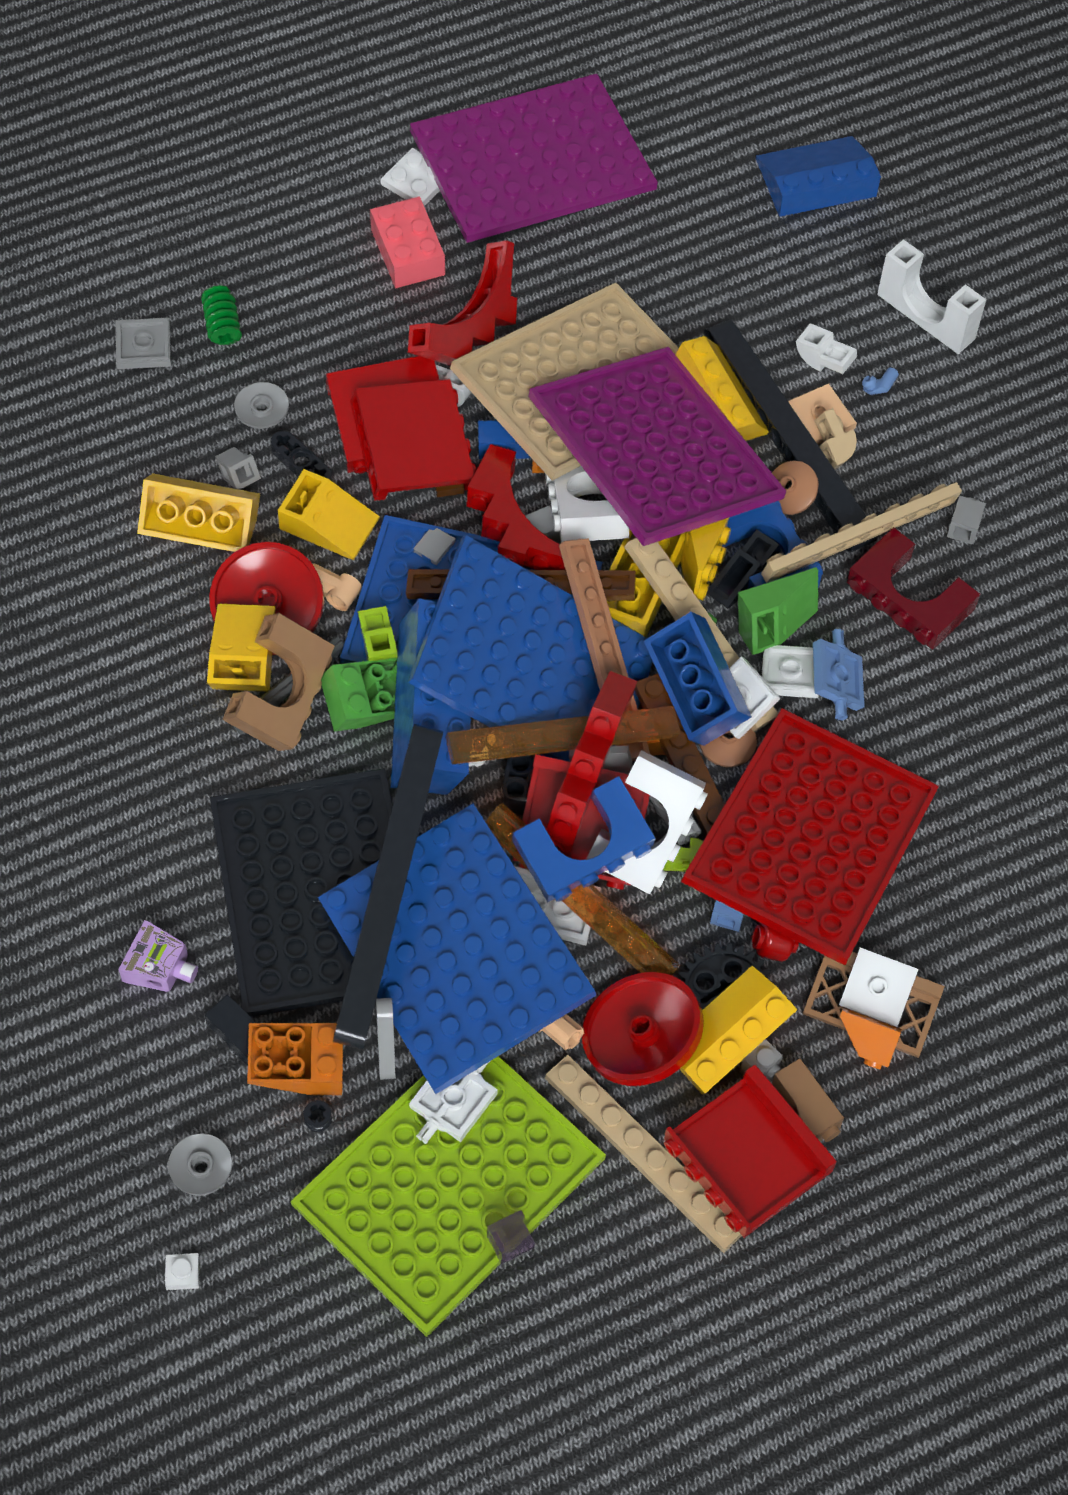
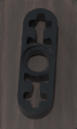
(297, 450)

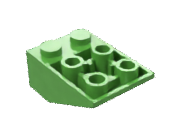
(777, 609)
(360, 693)

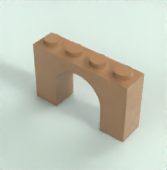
(307, 659)
(808, 1100)

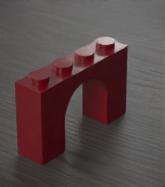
(926, 620)

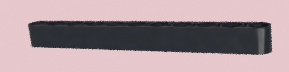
(786, 428)
(388, 887)

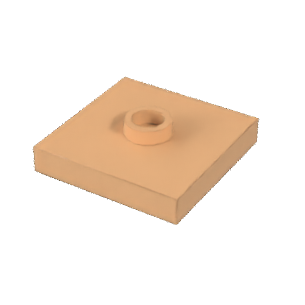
(814, 403)

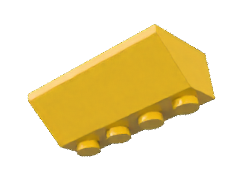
(719, 381)
(197, 512)
(735, 1027)

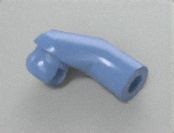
(883, 385)

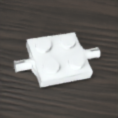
(455, 1107)

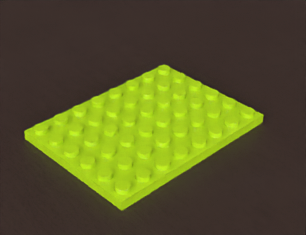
(421, 1211)

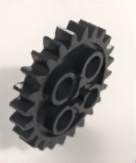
(713, 968)

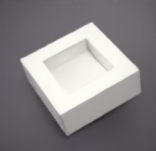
(182, 1271)

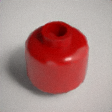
(773, 944)

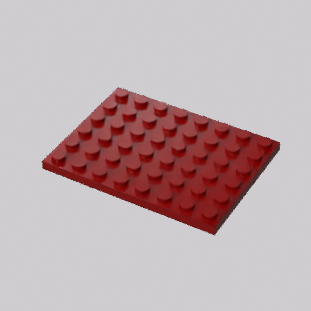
(811, 836)

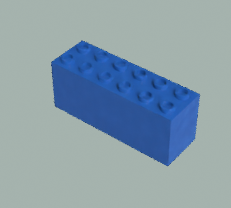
(420, 708)

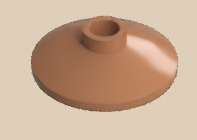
(803, 487)
(731, 751)

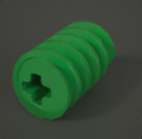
(221, 315)

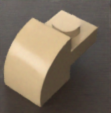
(837, 445)

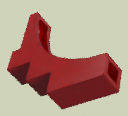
(476, 323)
(503, 520)
(589, 760)

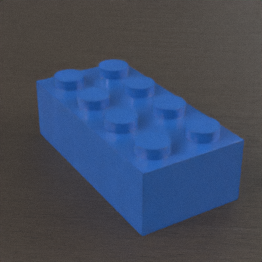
(697, 679)

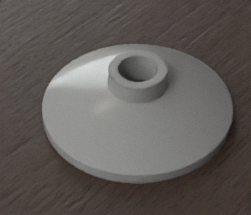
(261, 396)
(199, 1150)

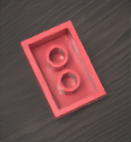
(407, 242)

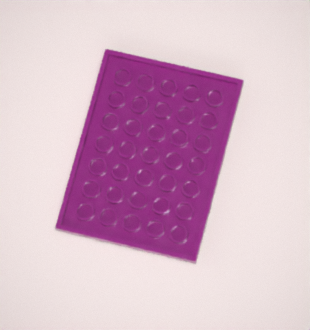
(532, 157)
(656, 445)

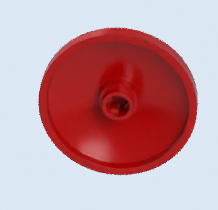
(270, 577)
(642, 1029)

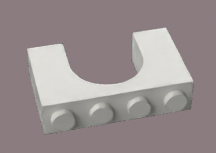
(901, 287)
(580, 517)
(679, 796)

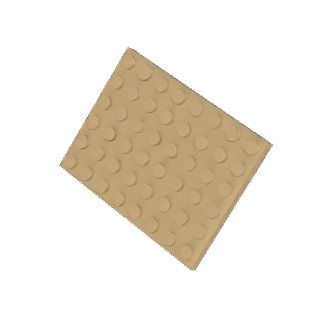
(560, 345)

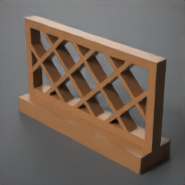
(922, 991)

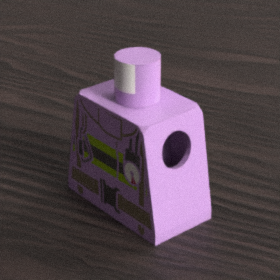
(156, 960)

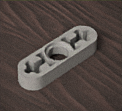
(385, 1035)

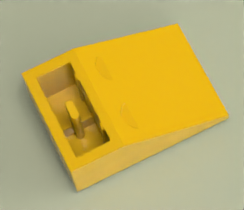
(326, 515)
(700, 554)
(233, 655)

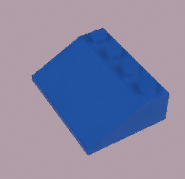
(819, 175)

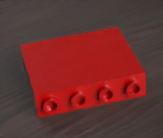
(343, 383)
(412, 436)
(544, 786)
(749, 1152)

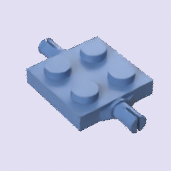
(838, 674)

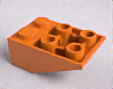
(295, 1057)

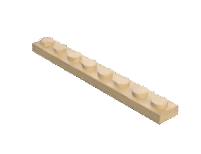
(855, 534)
(680, 599)
(640, 1150)

